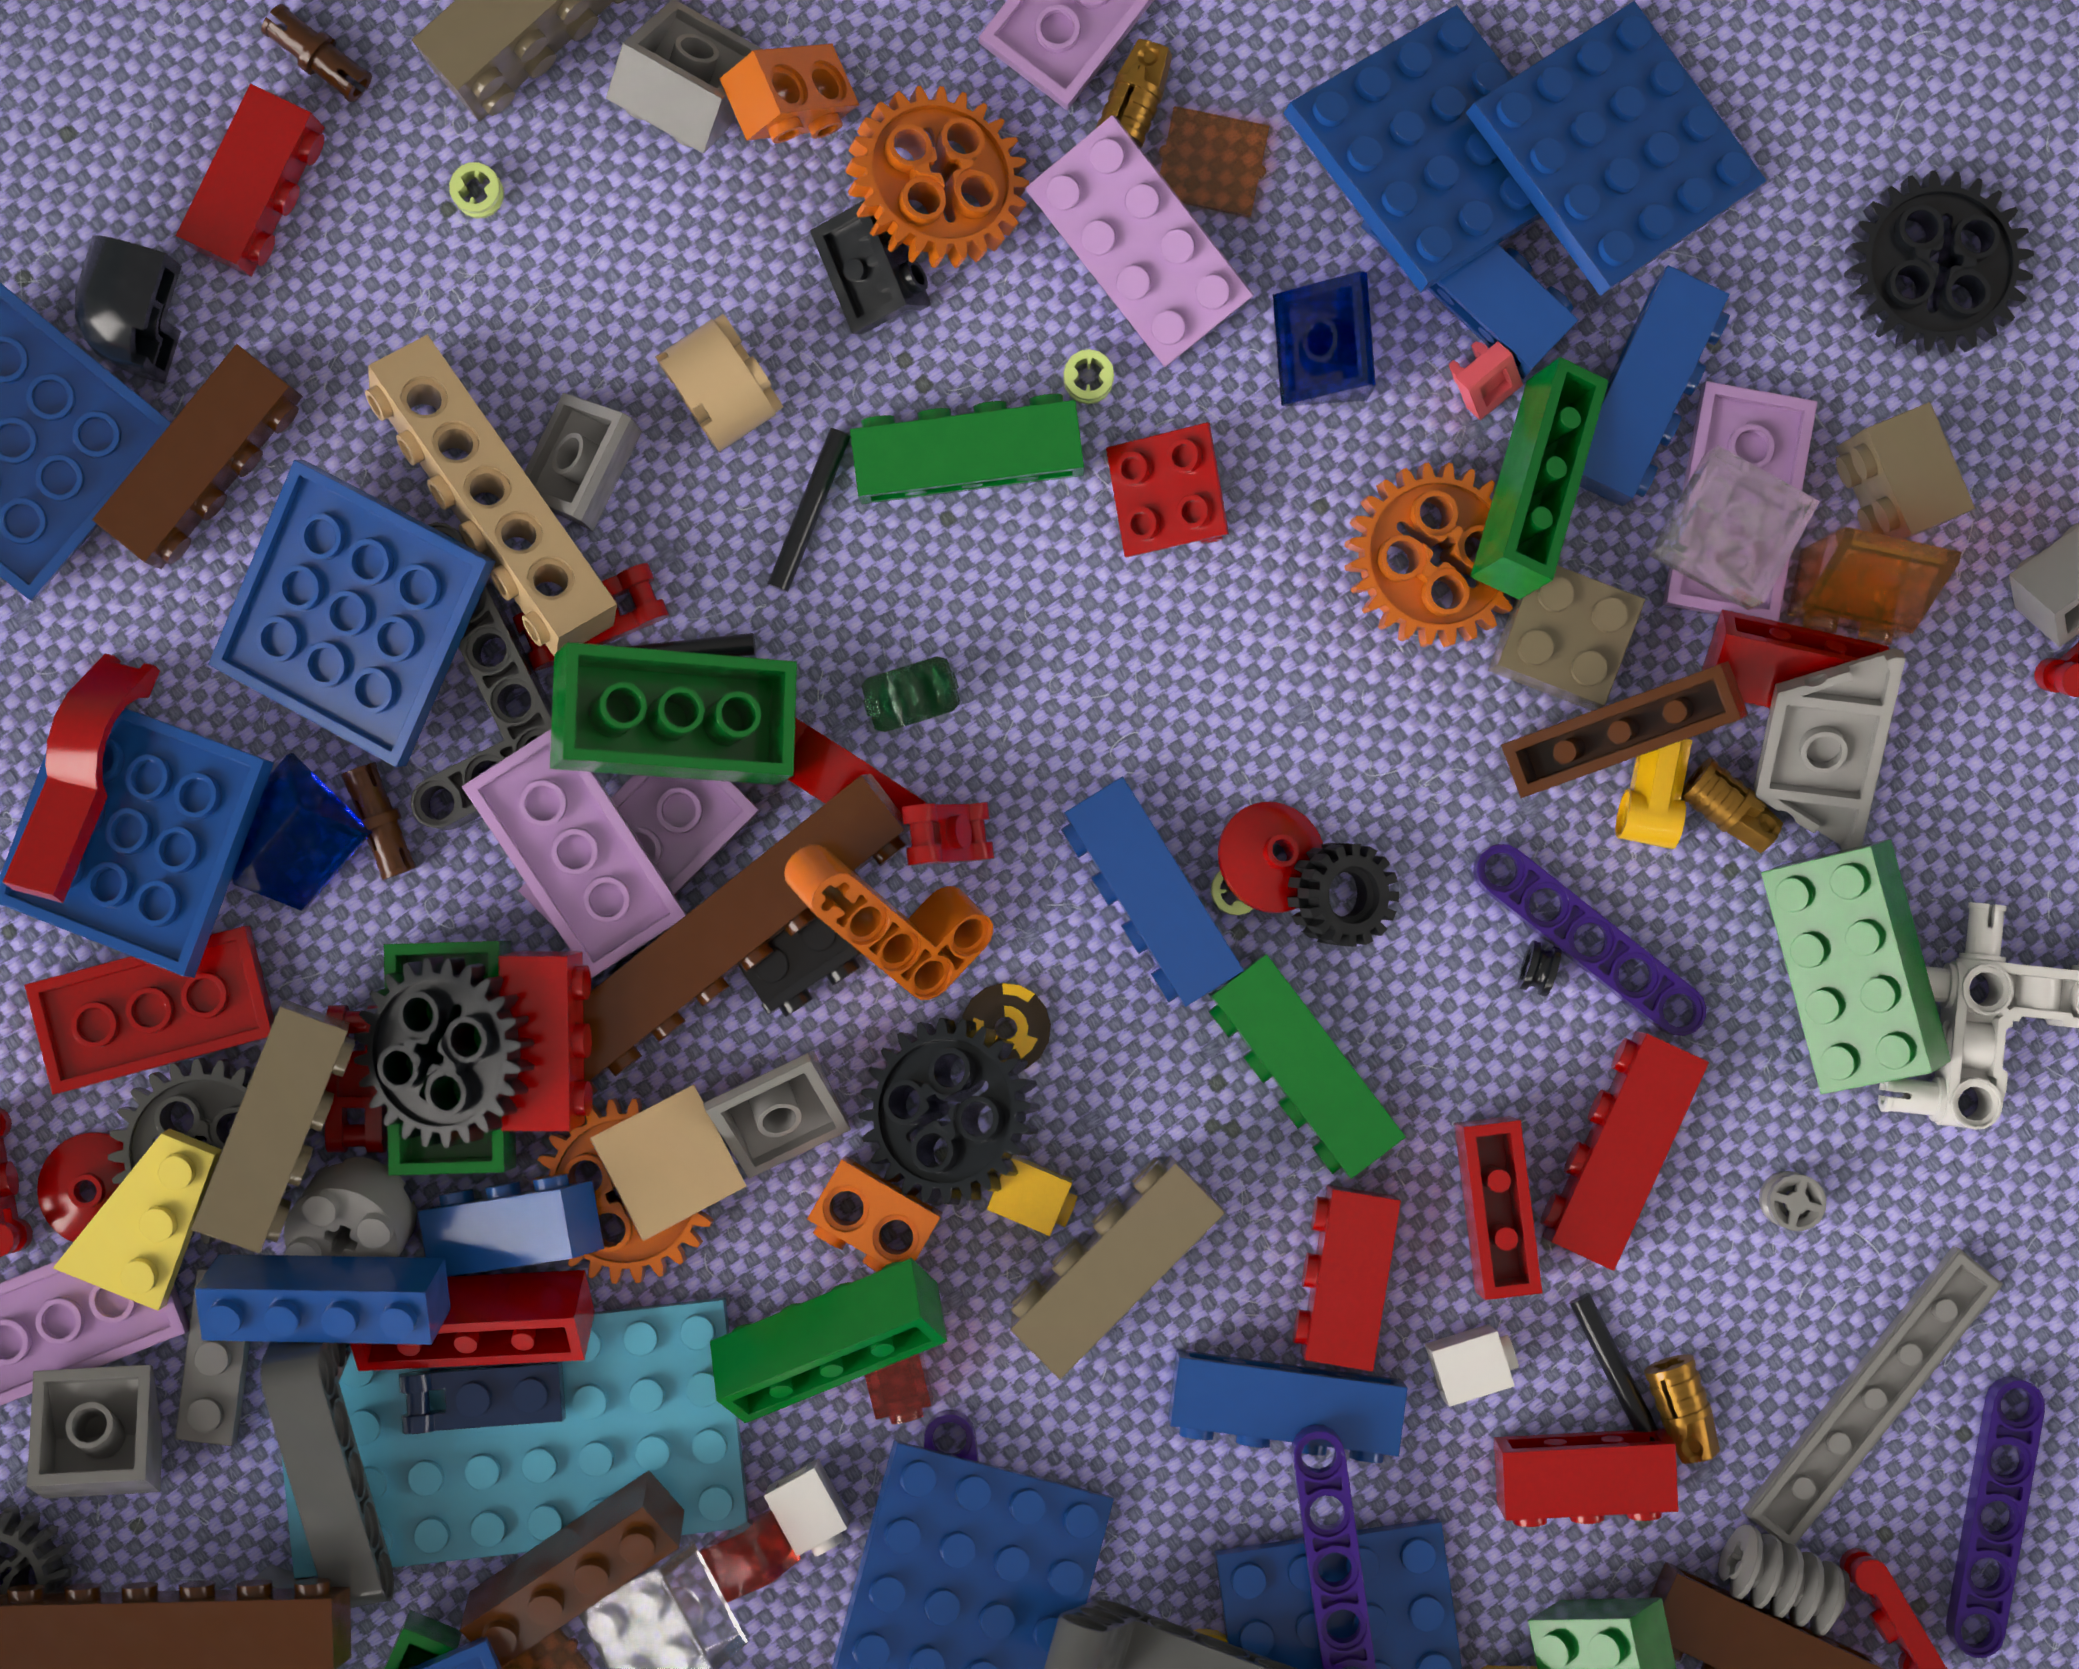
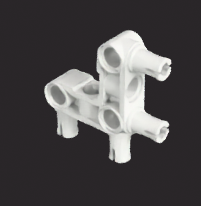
(1978, 1031)

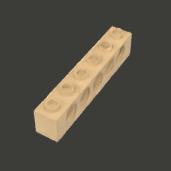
(423, 376)

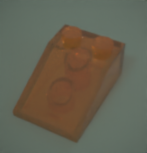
(1868, 583)

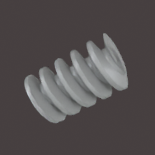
(1785, 1577)

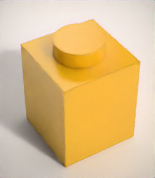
(1034, 1197)

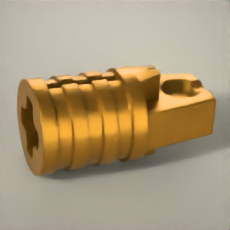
(1139, 88)
(1731, 806)
(1684, 1407)

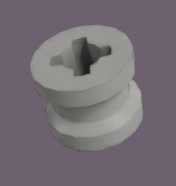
(1804, 1204)

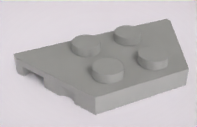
(1829, 744)

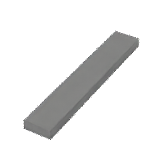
(1872, 1396)

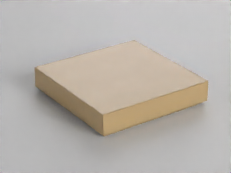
(668, 1162)

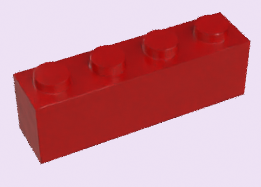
(1623, 1149)
(499, 1322)

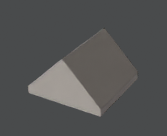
(581, 458)
(778, 1115)

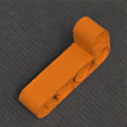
(916, 951)

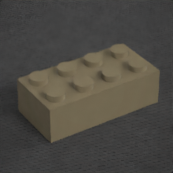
(496, 45)
(271, 1126)
(1114, 1266)

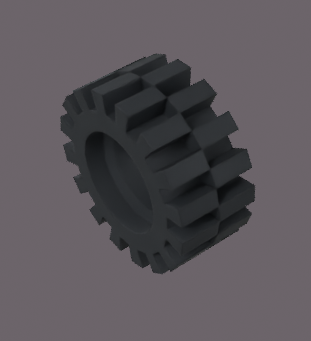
(1371, 898)

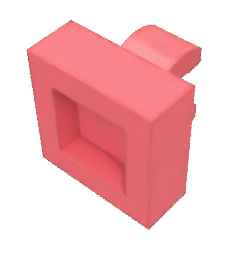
(1487, 379)

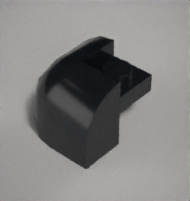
(125, 305)

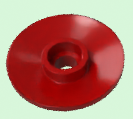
(1248, 855)
(64, 1171)

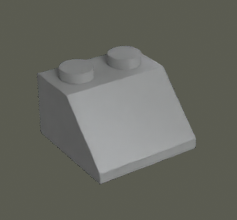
(673, 73)
(94, 1432)

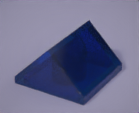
(1325, 342)
(297, 837)

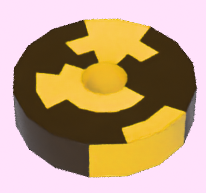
(1022, 1007)

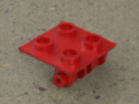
(1167, 490)

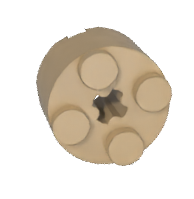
(720, 382)

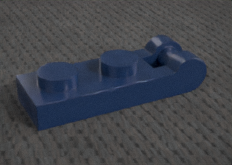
(484, 1396)

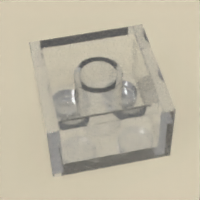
(1734, 528)
(666, 1618)

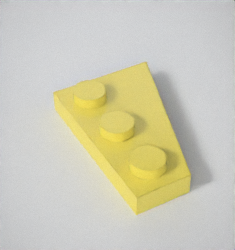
(146, 1223)

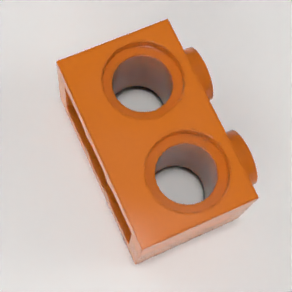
(789, 92)
(881, 1204)

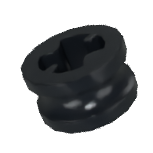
(1539, 968)

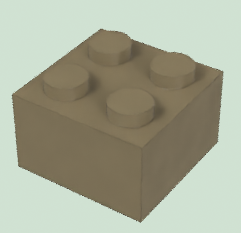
(1903, 475)
(1568, 638)

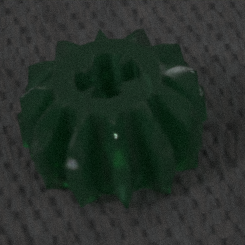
(910, 694)

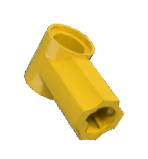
(1653, 805)

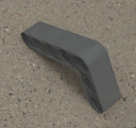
(495, 685)
(326, 1467)
(1124, 1638)

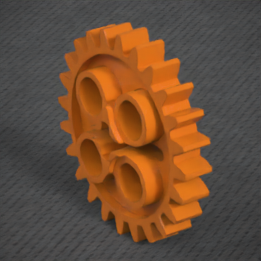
(891, 181)
(1408, 596)
(631, 1250)

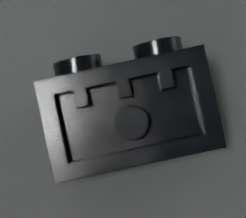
(867, 276)
(800, 964)

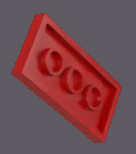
(144, 1017)

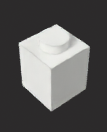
(1472, 1364)
(808, 1509)

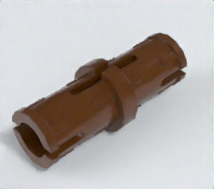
(316, 52)
(379, 816)

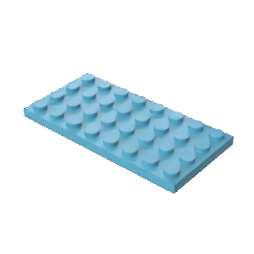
(502, 1490)

